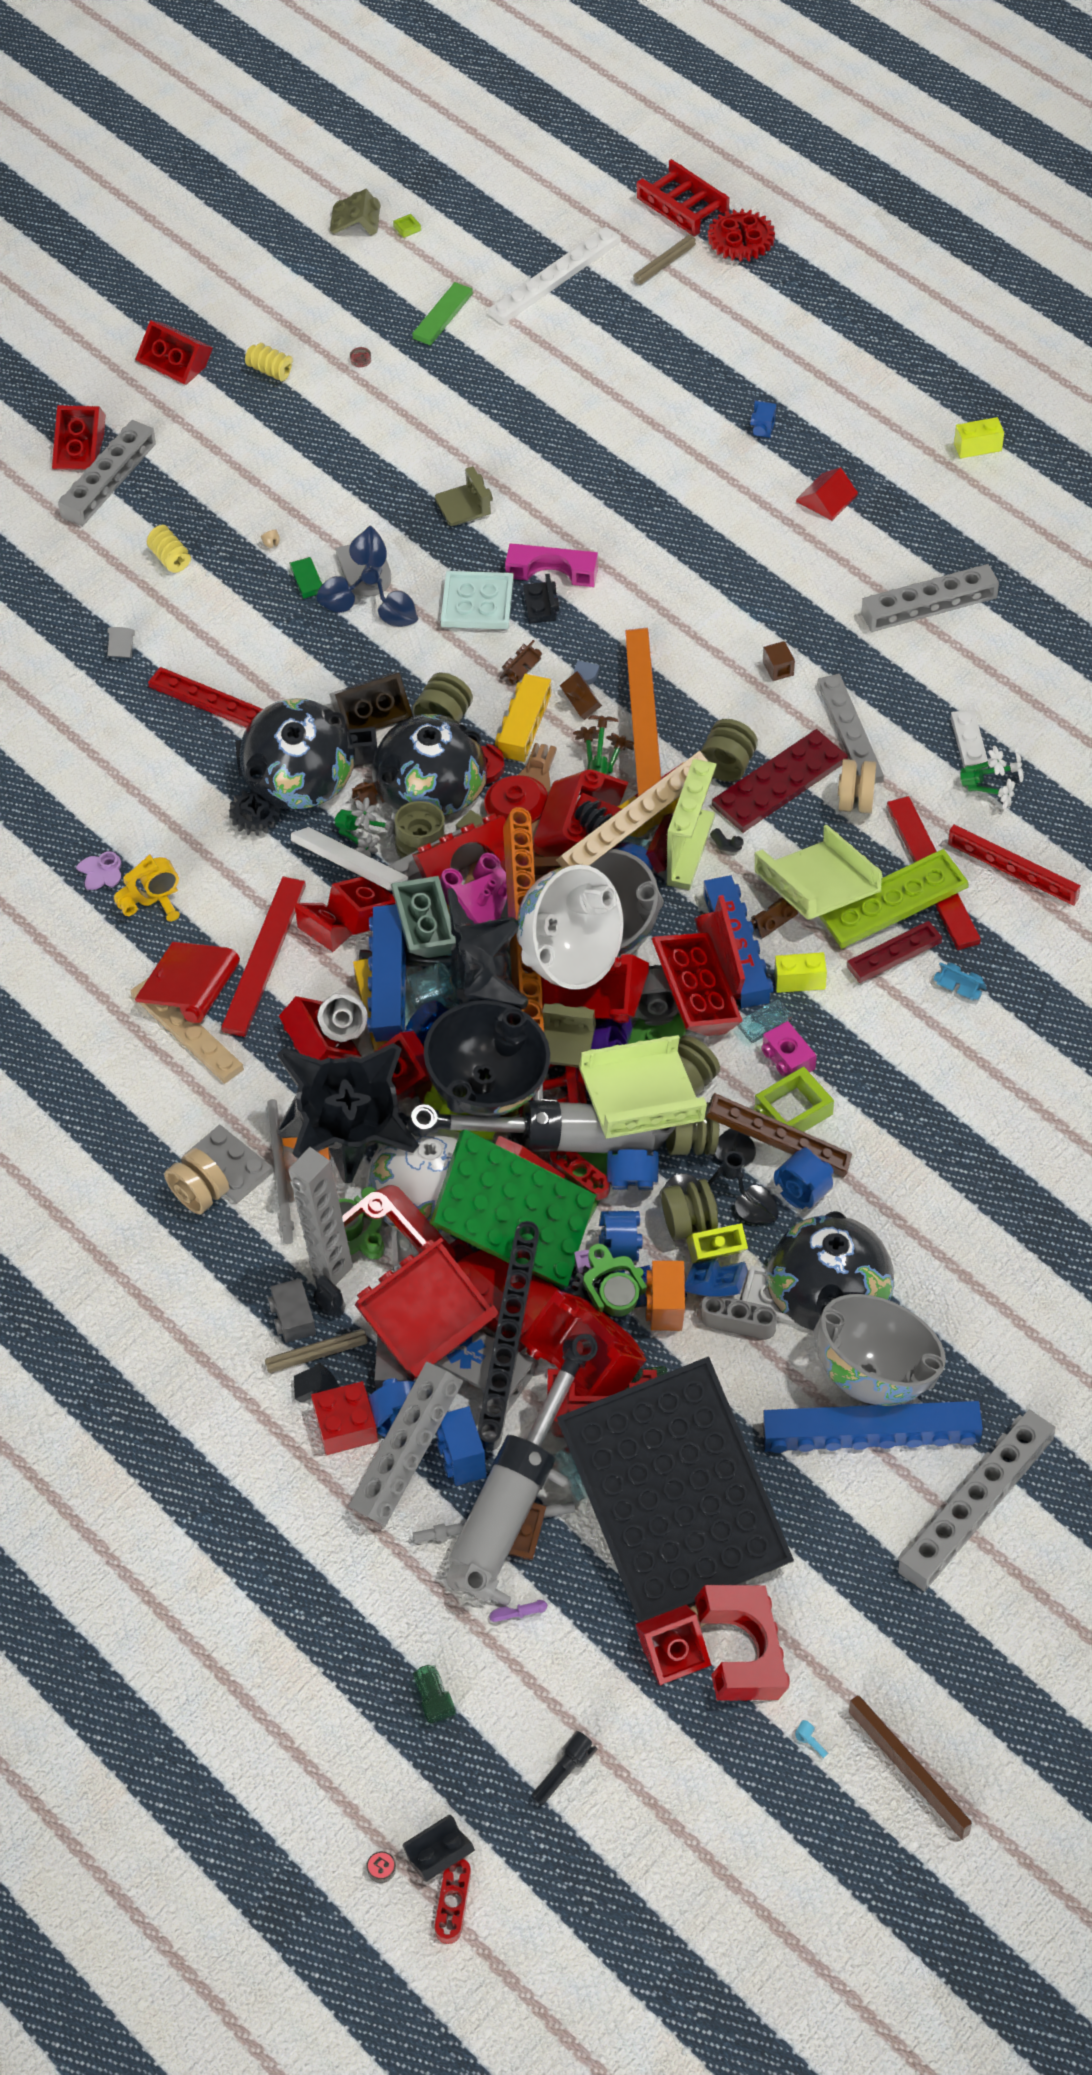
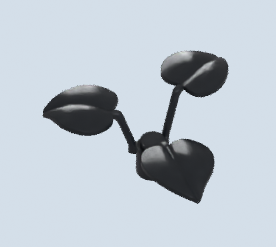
(735, 1152)

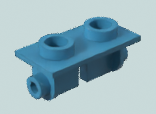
(952, 975)

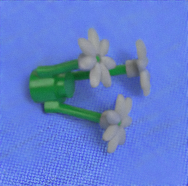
(350, 820)

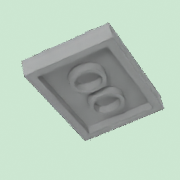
(237, 1161)

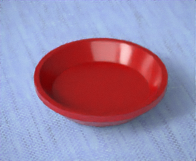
(516, 792)

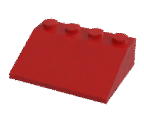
(698, 983)
(489, 1277)

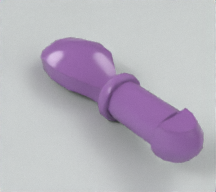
(504, 1613)

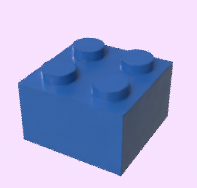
(461, 1447)

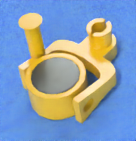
(158, 880)

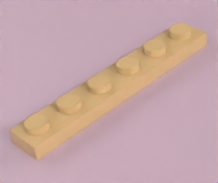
(195, 1039)

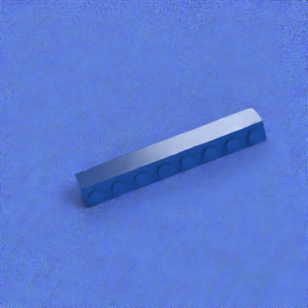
(872, 1426)

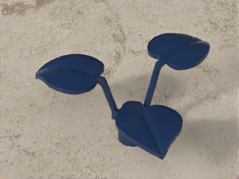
(370, 551)

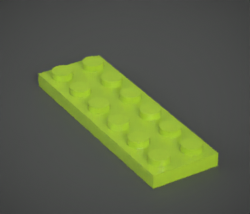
(900, 897)

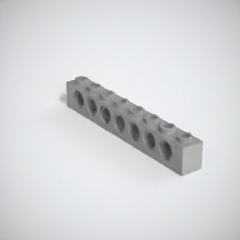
(320, 1216)
(924, 1570)

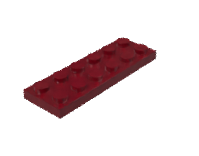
(779, 780)

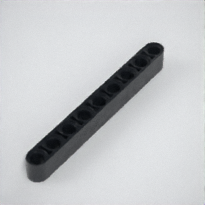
(508, 1346)

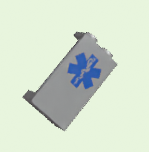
(472, 1363)

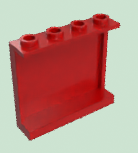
(424, 1308)

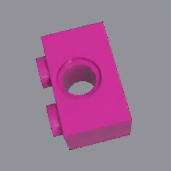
(788, 1050)

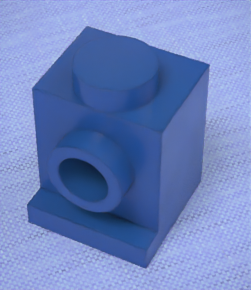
(763, 418)

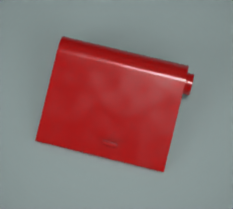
(725, 944)
(189, 978)

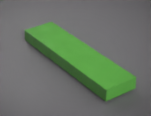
(442, 313)

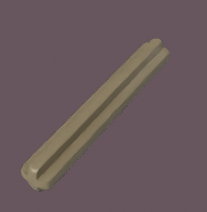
(664, 259)
(316, 1350)

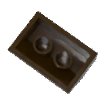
(373, 702)

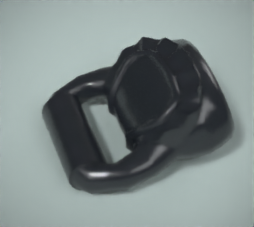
(328, 1297)

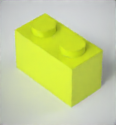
(978, 437)
(800, 972)
(717, 1243)

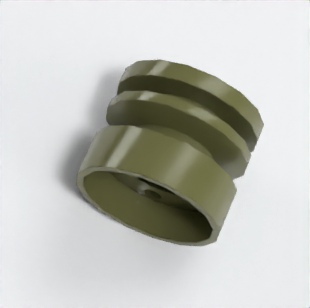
(444, 696)
(730, 747)
(417, 825)
(698, 1062)
(701, 1135)
(694, 1209)

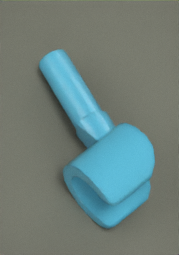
(804, 1734)

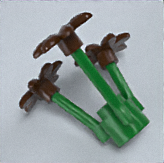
(600, 762)

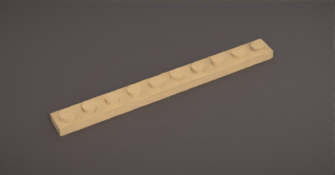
(629, 818)

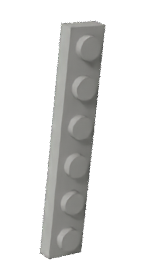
(848, 723)

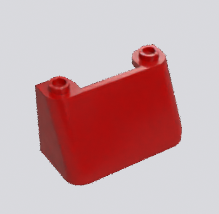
(611, 997)

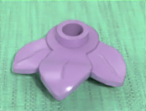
(99, 871)

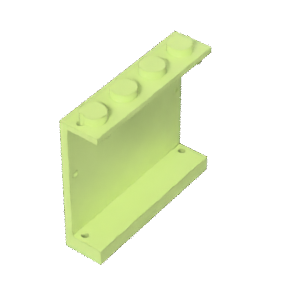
(689, 826)
(820, 875)
(640, 1087)

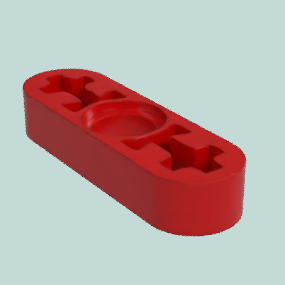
(576, 1161)
(457, 1921)

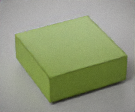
(407, 225)

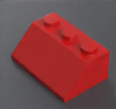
(173, 352)
(302, 1025)

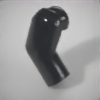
(731, 845)

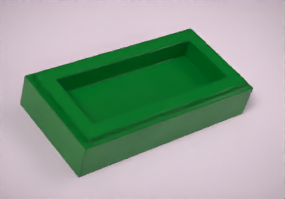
(306, 577)

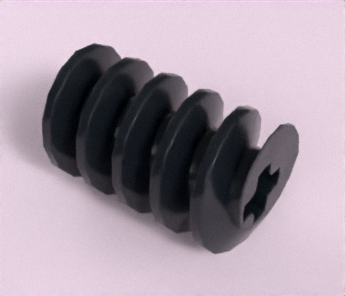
(591, 816)

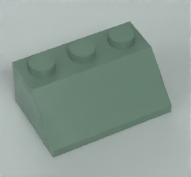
(424, 916)

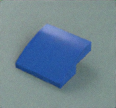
(710, 1279)

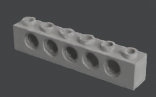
(107, 472)
(929, 598)
(406, 1443)

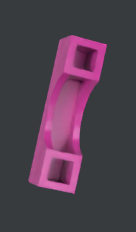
(576, 564)

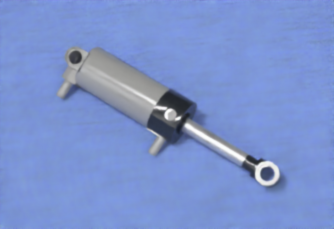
(544, 1127)
(511, 1490)

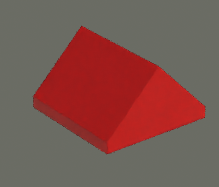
(829, 494)
(321, 924)

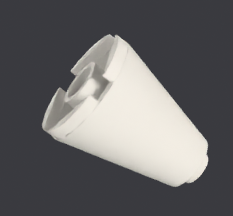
(342, 1015)

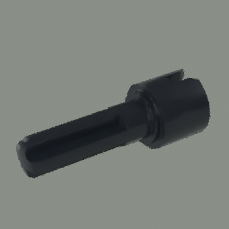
(575, 1753)

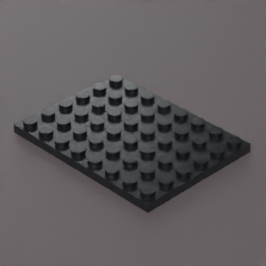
(674, 1489)

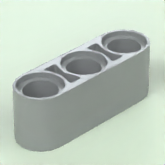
(747, 1326)

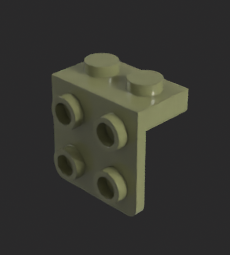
(357, 208)
(466, 501)
(568, 1032)

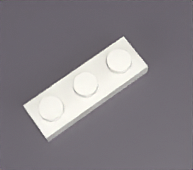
(968, 738)

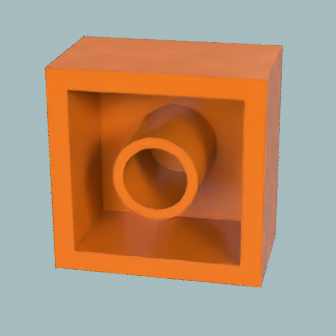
(665, 1295)

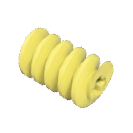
(269, 361)
(168, 549)

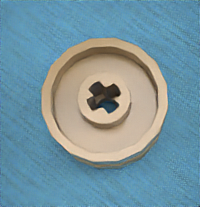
(856, 786)
(196, 1181)

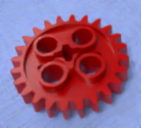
(727, 237)

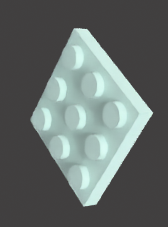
(477, 600)

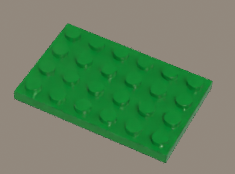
(496, 1190)

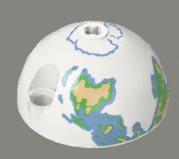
(561, 935)
(416, 1173)

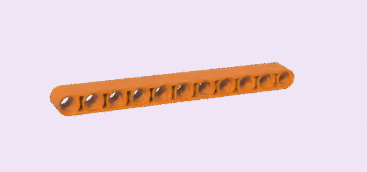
(643, 709)
(519, 850)

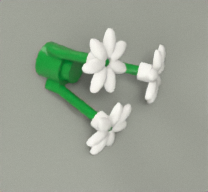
(973, 775)

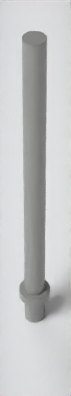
(286, 1225)

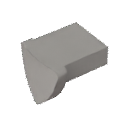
(120, 642)

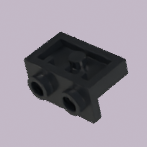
(541, 601)
(437, 1848)

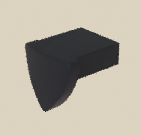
(313, 1381)

